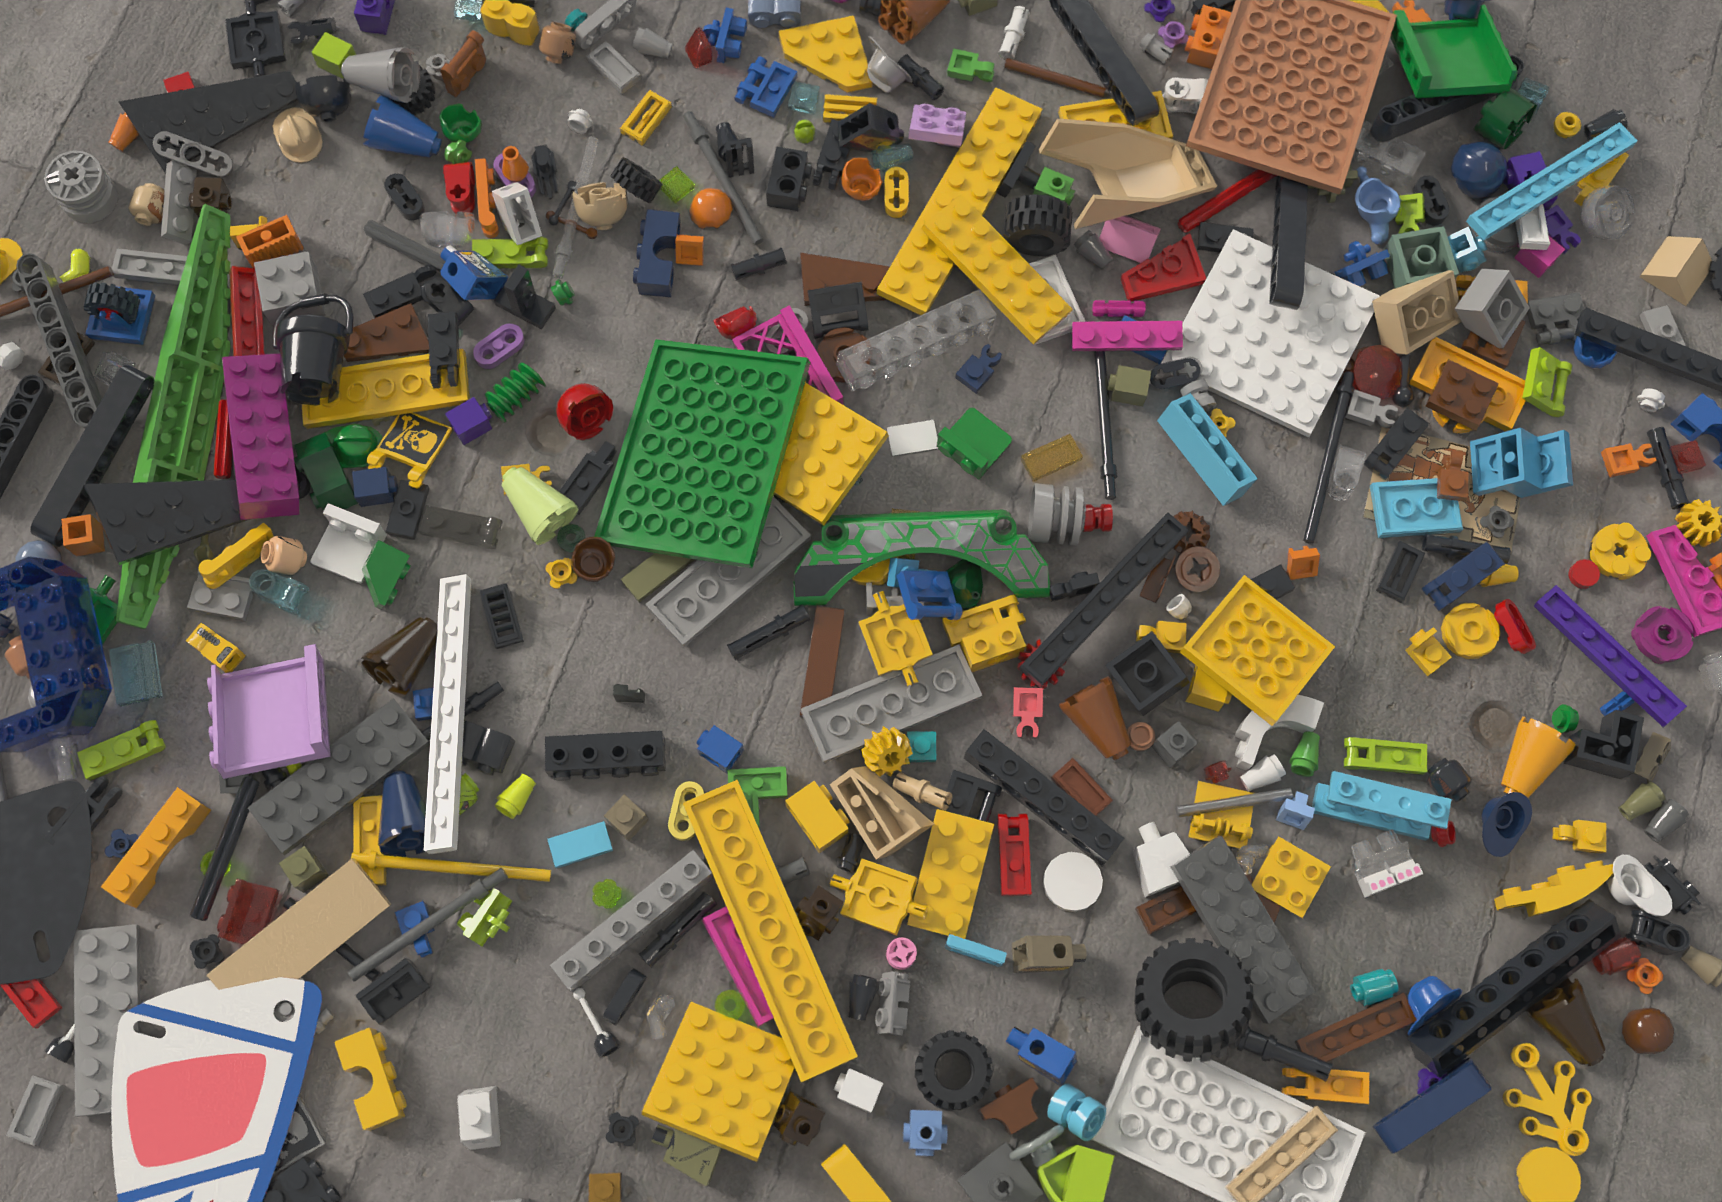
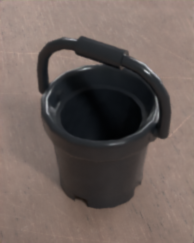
(312, 350)

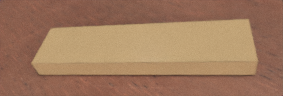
(1282, 1157)

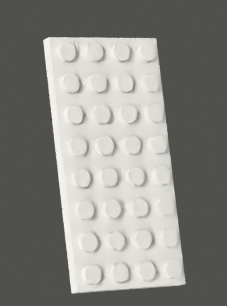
(1212, 1123)

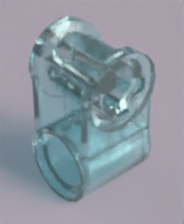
(283, 592)

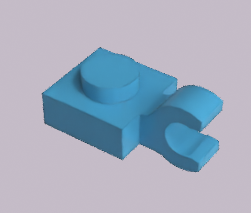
(899, 564)

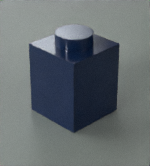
(374, 486)

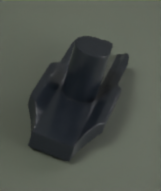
(545, 168)

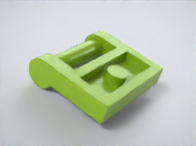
(1540, 380)

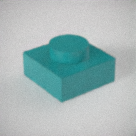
(923, 746)

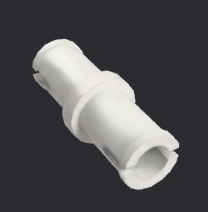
(1014, 32)

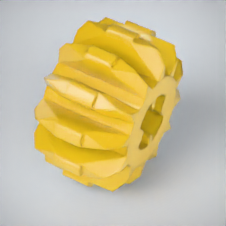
(1700, 523)
(886, 751)

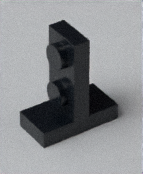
(522, 301)

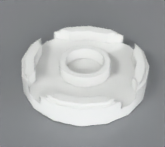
(1072, 881)

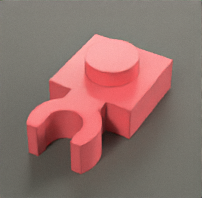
(1027, 705)

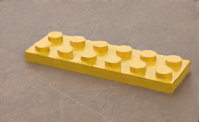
(997, 269)
(387, 390)

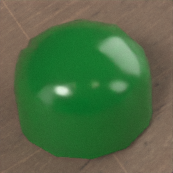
(460, 124)

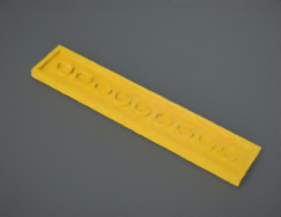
(977, 175)
(770, 931)

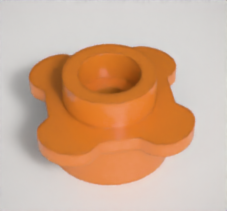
(1654, 975)

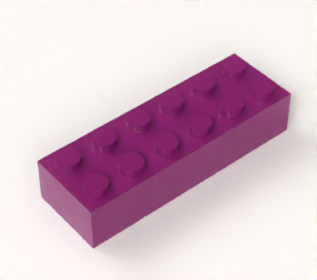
(260, 437)

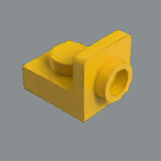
(1427, 651)

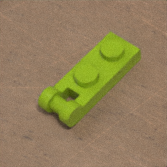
(507, 254)
(121, 750)
(1386, 755)

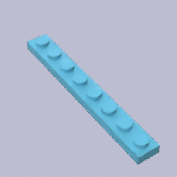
(1551, 181)

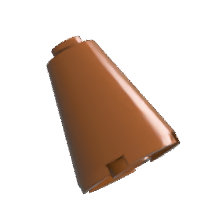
(1099, 718)

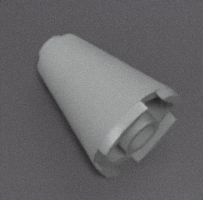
(384, 72)

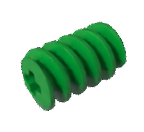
(513, 390)

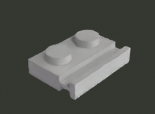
(228, 601)

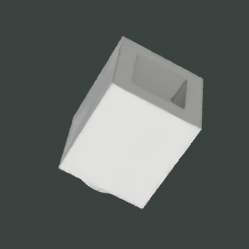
(858, 1090)

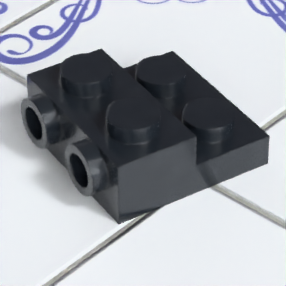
(302, 1184)

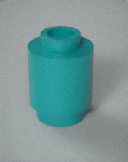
(1374, 986)

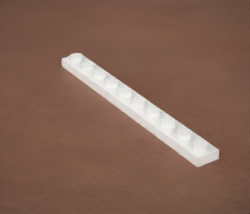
(448, 715)

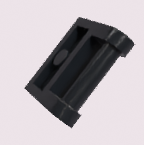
(834, 301)
(963, 793)

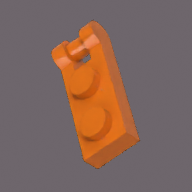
(484, 179)

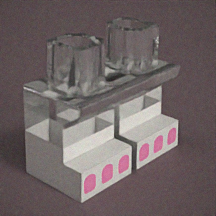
(1386, 868)

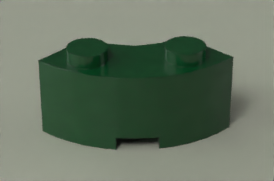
(324, 473)

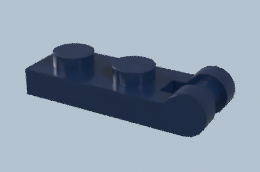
(1464, 575)

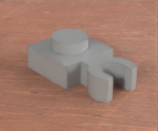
(1366, 408)

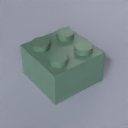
(1419, 255)

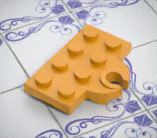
(1506, 400)

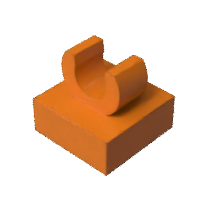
(689, 250)
(1302, 563)

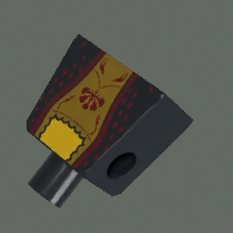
(869, 128)

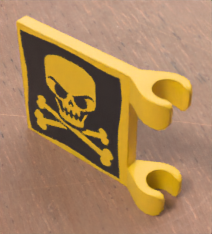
(413, 442)

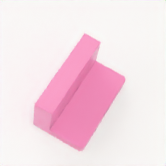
(1129, 238)

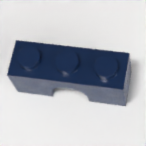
(659, 232)

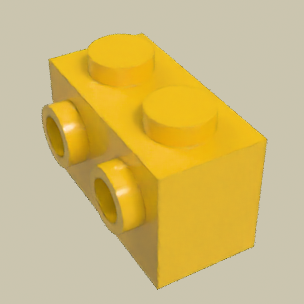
(817, 816)

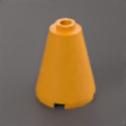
(1533, 756)

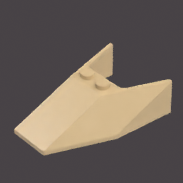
(1129, 165)

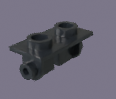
(1680, 893)

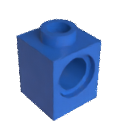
(719, 748)

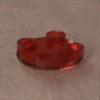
(1378, 371)

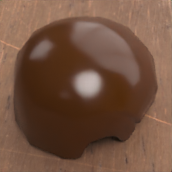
(593, 559)
(1648, 1031)

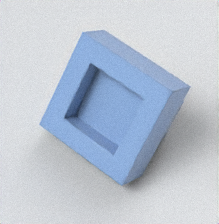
(1296, 812)

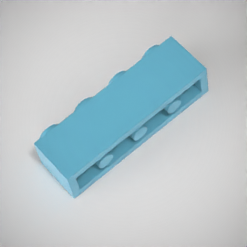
(1207, 449)

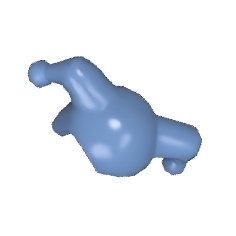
(1376, 205)

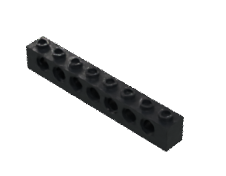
(1514, 987)

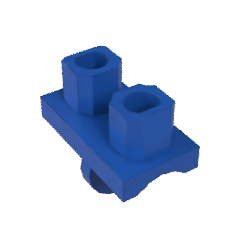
(722, 35)
(1375, 264)

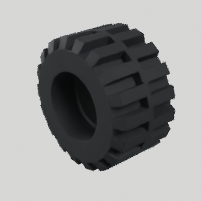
(1038, 225)
(980, 1070)

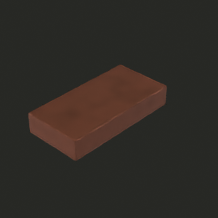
(1081, 787)

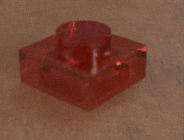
(1688, 457)

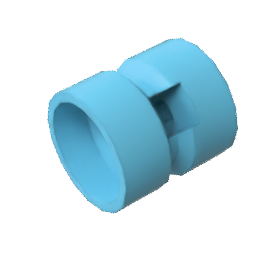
(1076, 1112)

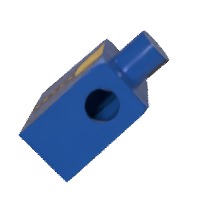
(1054, 1062)

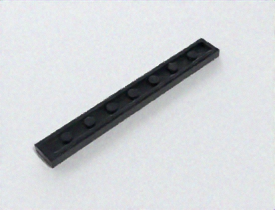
(1103, 600)

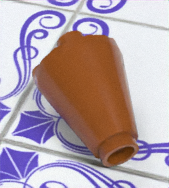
(908, 17)

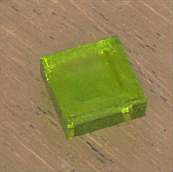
(676, 184)

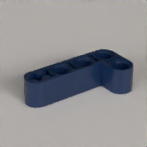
(1433, 1106)

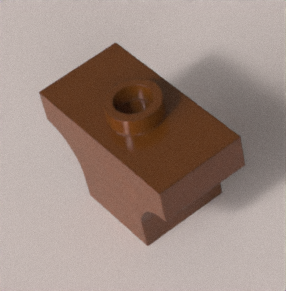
(1012, 1106)

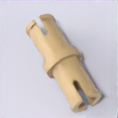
(922, 791)

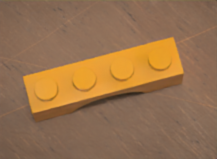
(138, 868)

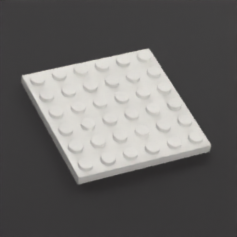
(1267, 354)

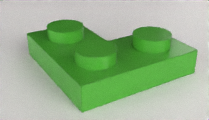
(760, 784)

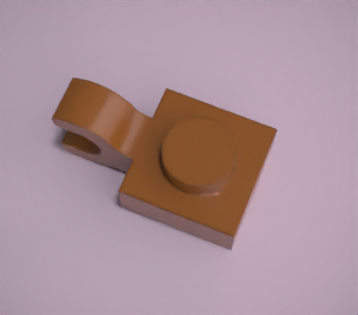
(1452, 482)

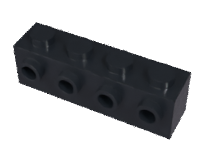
(605, 754)

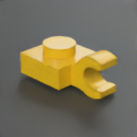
(1170, 634)
(1585, 835)

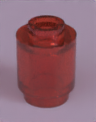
(1617, 957)

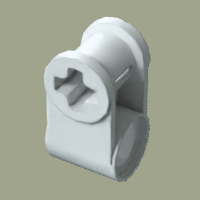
(1187, 94)

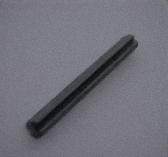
(224, 849)

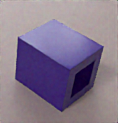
(469, 420)

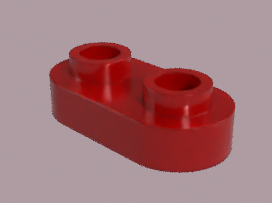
(1519, 635)

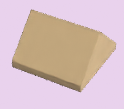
(1679, 267)

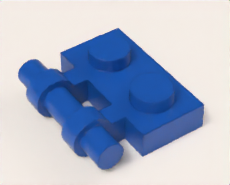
(772, 90)

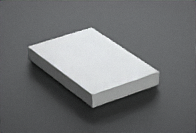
(1052, 273)

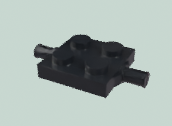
(255, 39)

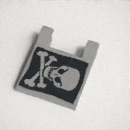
(301, 1137)

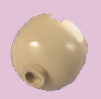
(601, 205)

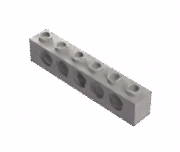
(632, 921)

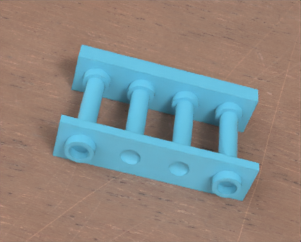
(1381, 805)

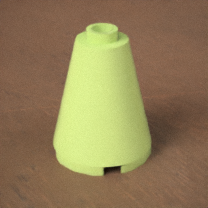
(537, 504)

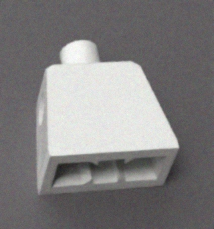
(515, 208)
(1156, 857)
(479, 1118)

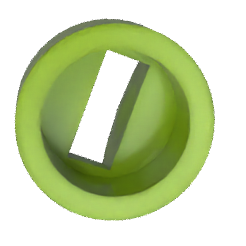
(806, 133)

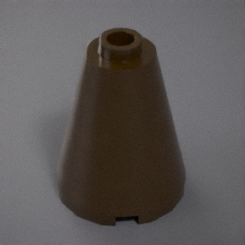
(402, 656)
(1570, 1022)

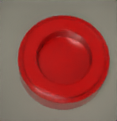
(1584, 574)

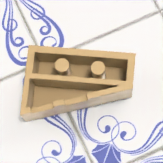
(878, 811)

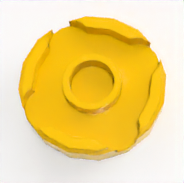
(1470, 631)
(1548, 1176)

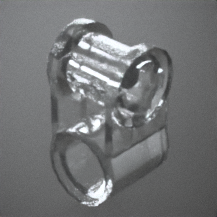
(1345, 470)

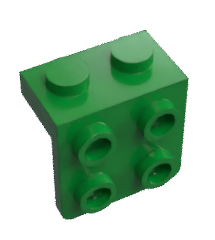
(973, 442)

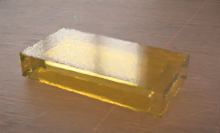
(1051, 457)

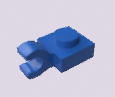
(410, 917)

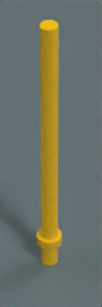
(374, 860)

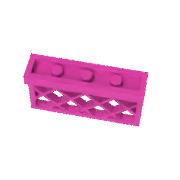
(799, 343)

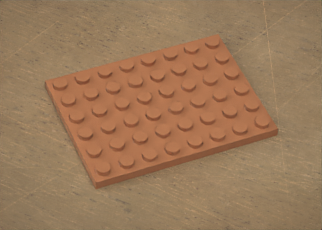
(1293, 87)

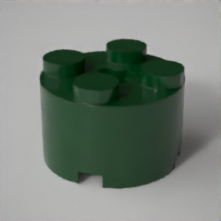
(1505, 118)

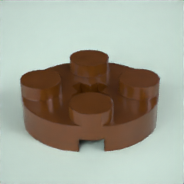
(833, 343)

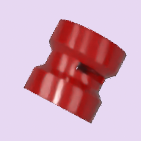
(1098, 518)

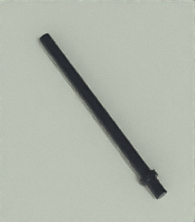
(1344, 392)

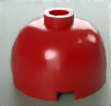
(583, 410)

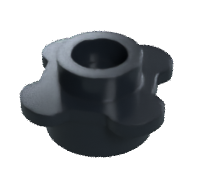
(198, 948)
(627, 1136)

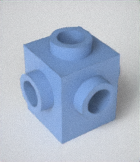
(925, 1119)

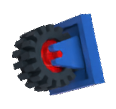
(118, 313)

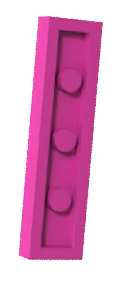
(1127, 335)

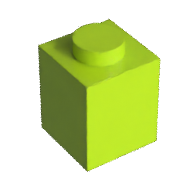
(331, 54)

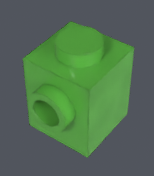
(1055, 185)

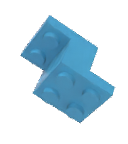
(1521, 463)

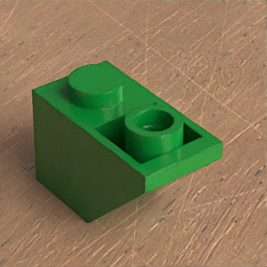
(382, 572)

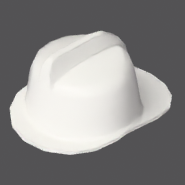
(1637, 887)

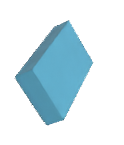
(580, 844)
(975, 950)

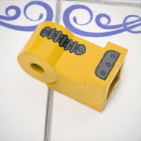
(215, 648)

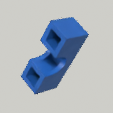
(1700, 418)

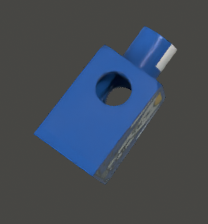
(471, 274)

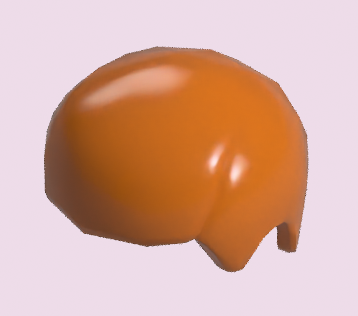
(861, 179)
(710, 208)

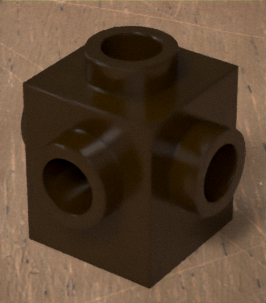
(210, 192)
(818, 913)
(798, 1120)

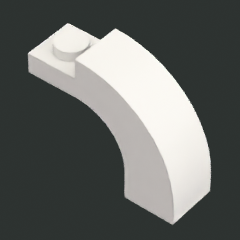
(1300, 716)

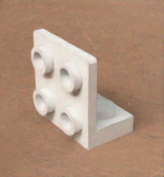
(346, 543)

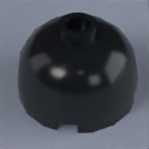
(324, 96)

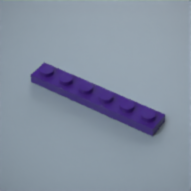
(1610, 656)

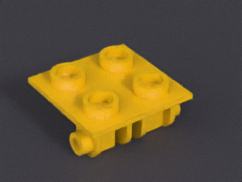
(1230, 824)
(1290, 877)

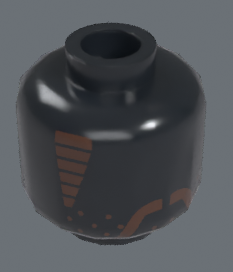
(1449, 780)

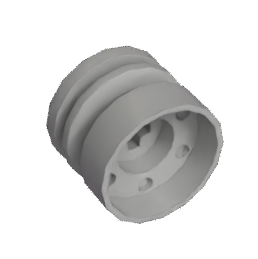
(81, 186)
(1056, 514)

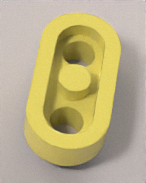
(678, 812)

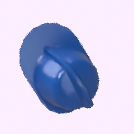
(1429, 999)

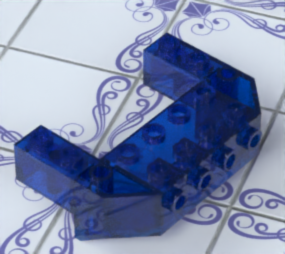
(60, 652)

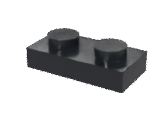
(1214, 236)

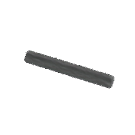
(403, 244)

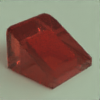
(699, 49)

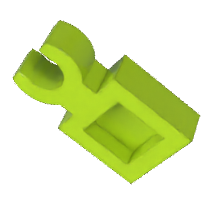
(1410, 212)

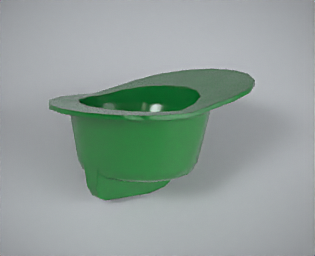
(354, 444)

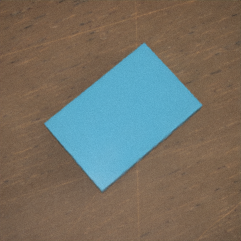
(1413, 509)

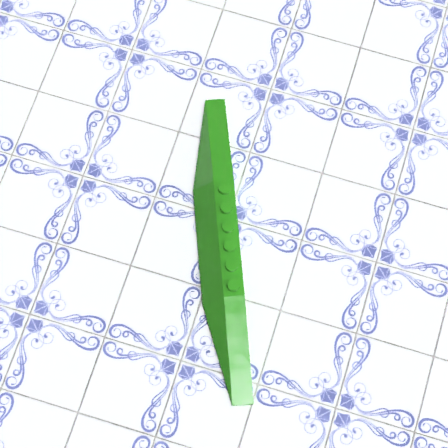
(183, 397)

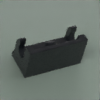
(392, 991)

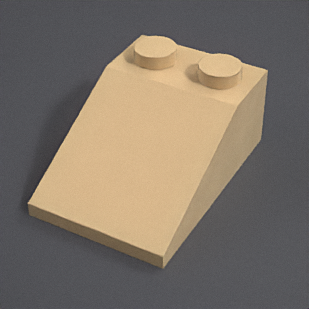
(1417, 312)

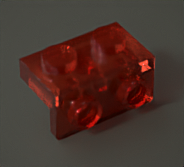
(247, 911)

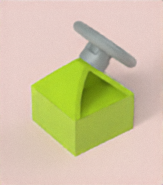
(1072, 1174)

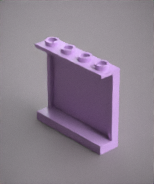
(269, 715)

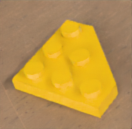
(829, 51)

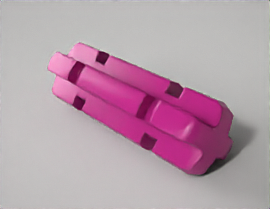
(1118, 308)

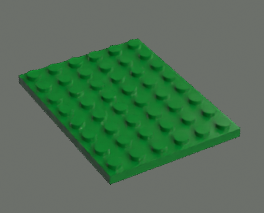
(703, 452)

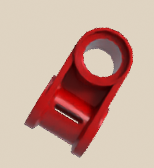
(460, 186)

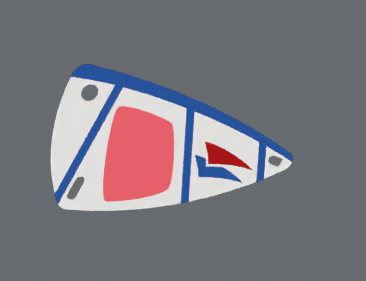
(214, 1095)

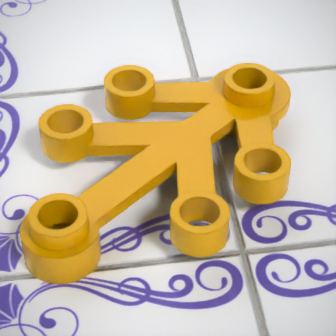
(1551, 1103)

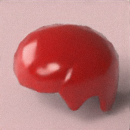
(736, 322)

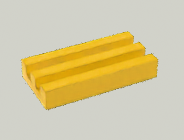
(845, 104)
(652, 125)

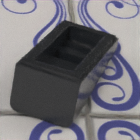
(495, 593)

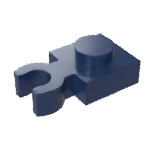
(978, 371)

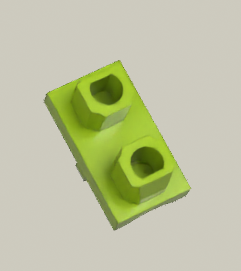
(487, 919)

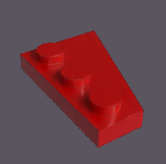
(1167, 272)

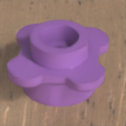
(1173, 28)

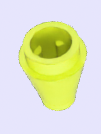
(514, 798)

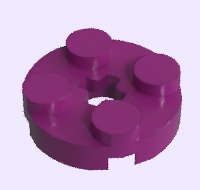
(1657, 649)

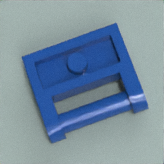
(928, 587)

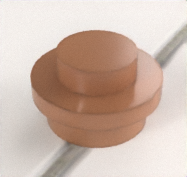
(1141, 736)

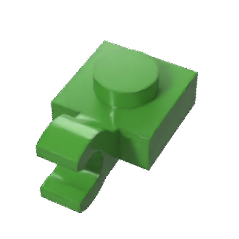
(965, 65)

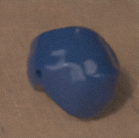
(1479, 169)

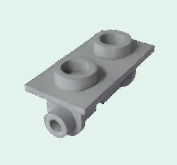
(889, 1017)

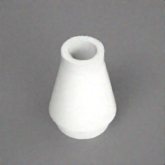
(1263, 773)

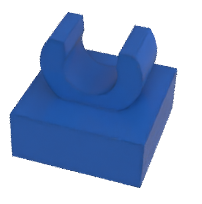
(423, 703)

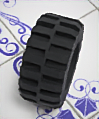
(1200, 964)

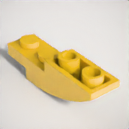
(1559, 891)

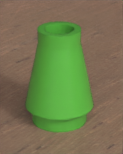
(1306, 756)

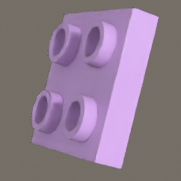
(937, 125)

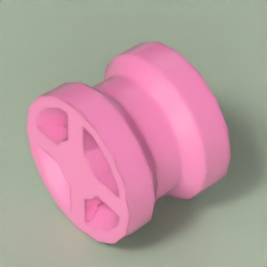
(904, 947)

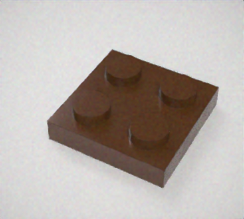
(1462, 395)

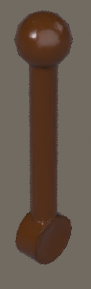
(591, 232)

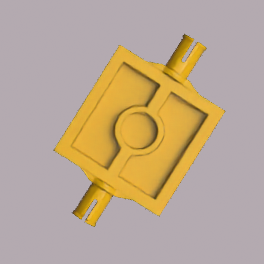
(894, 639)
(879, 896)

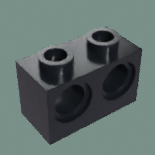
(784, 178)

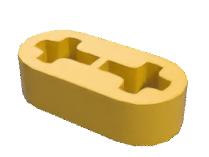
(891, 192)

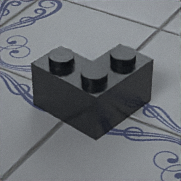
(1612, 749)

